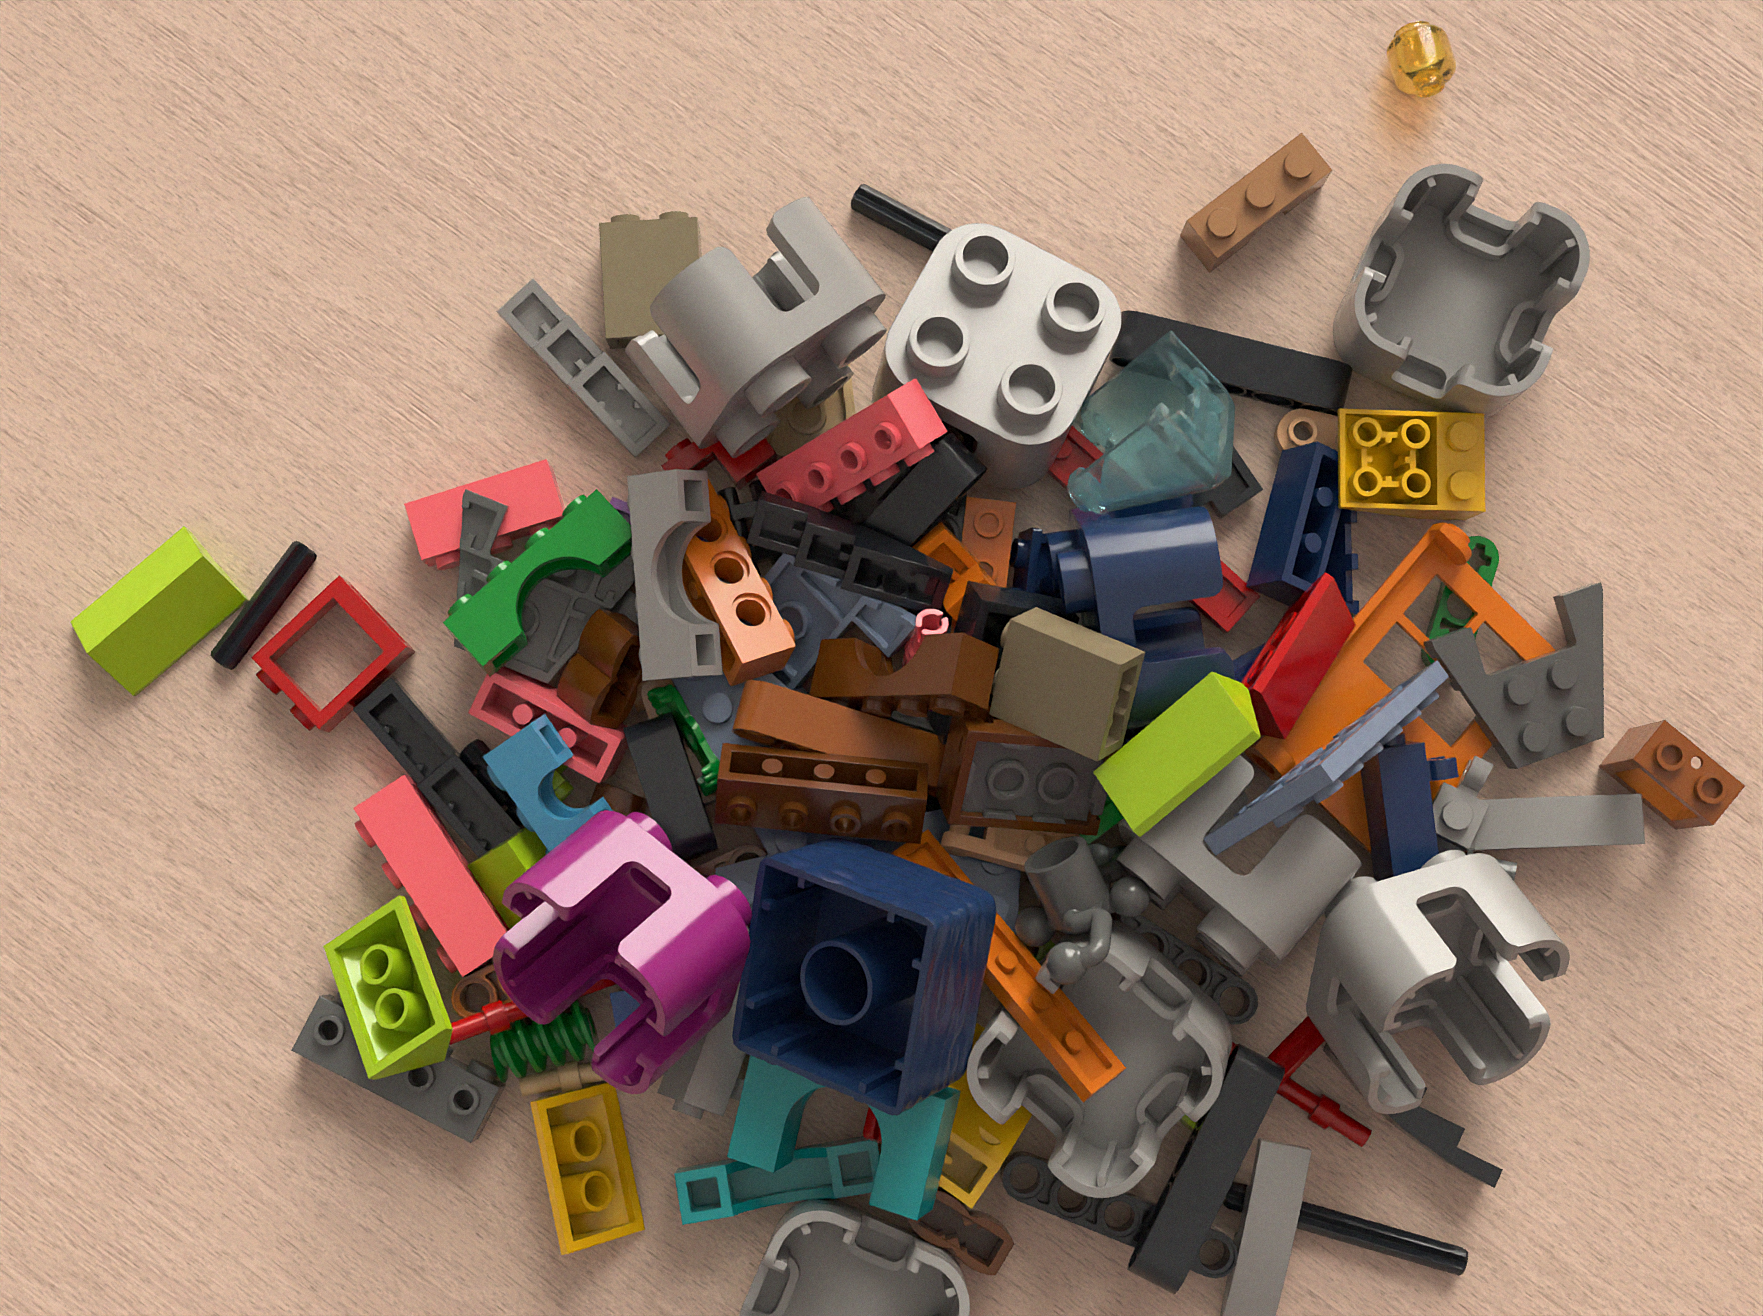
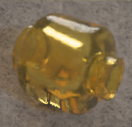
(1421, 59)

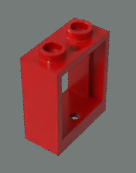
(368, 618)

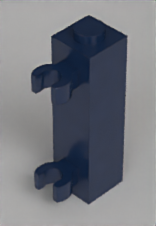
(1401, 805)

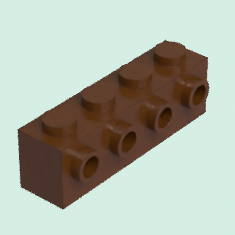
(821, 793)

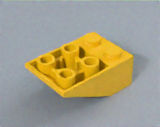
(1412, 463)
(977, 1143)

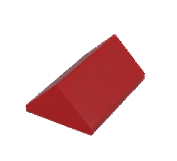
(1298, 656)

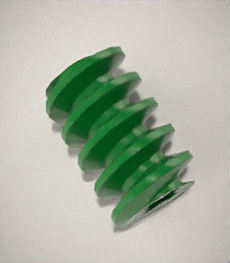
(537, 1041)

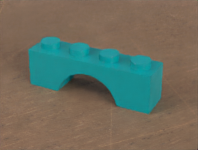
(815, 1172)

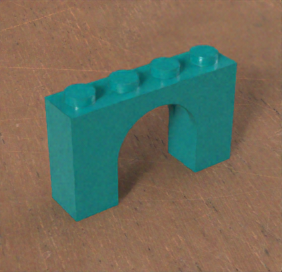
(911, 1142)

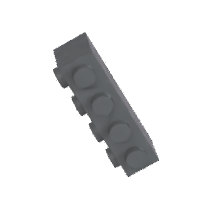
(443, 1093)

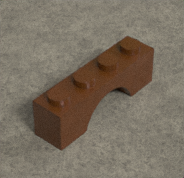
(943, 676)

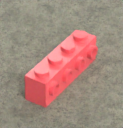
(857, 450)
(433, 873)

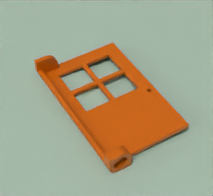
(1353, 687)

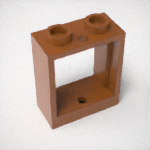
(1658, 765)

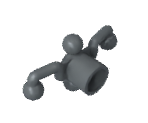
(1075, 899)

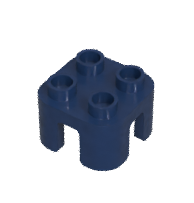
(1138, 560)

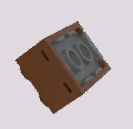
(1016, 779)

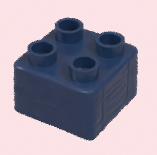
(863, 972)

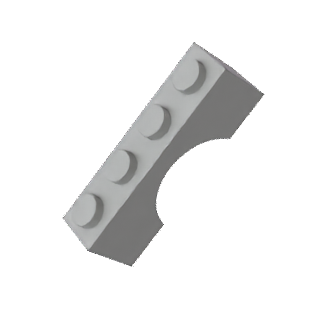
(664, 517)

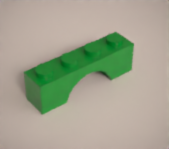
(586, 539)

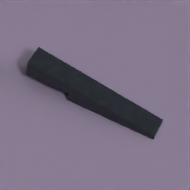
(436, 767)

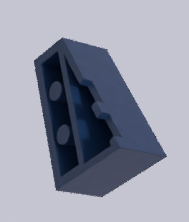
(1305, 529)

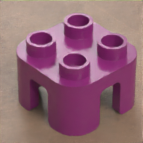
(630, 913)

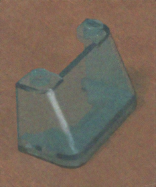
(1161, 431)

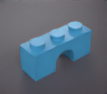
(526, 770)

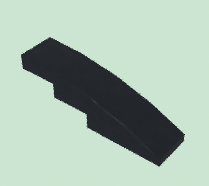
(848, 551)
(1435, 1135)

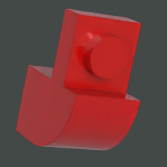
(739, 469)

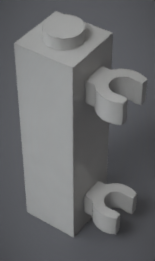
(707, 1072)

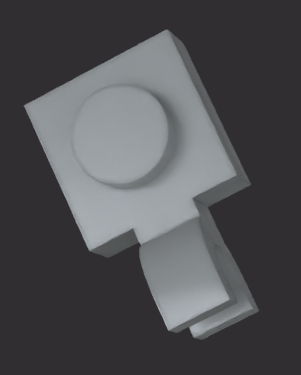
(1457, 808)

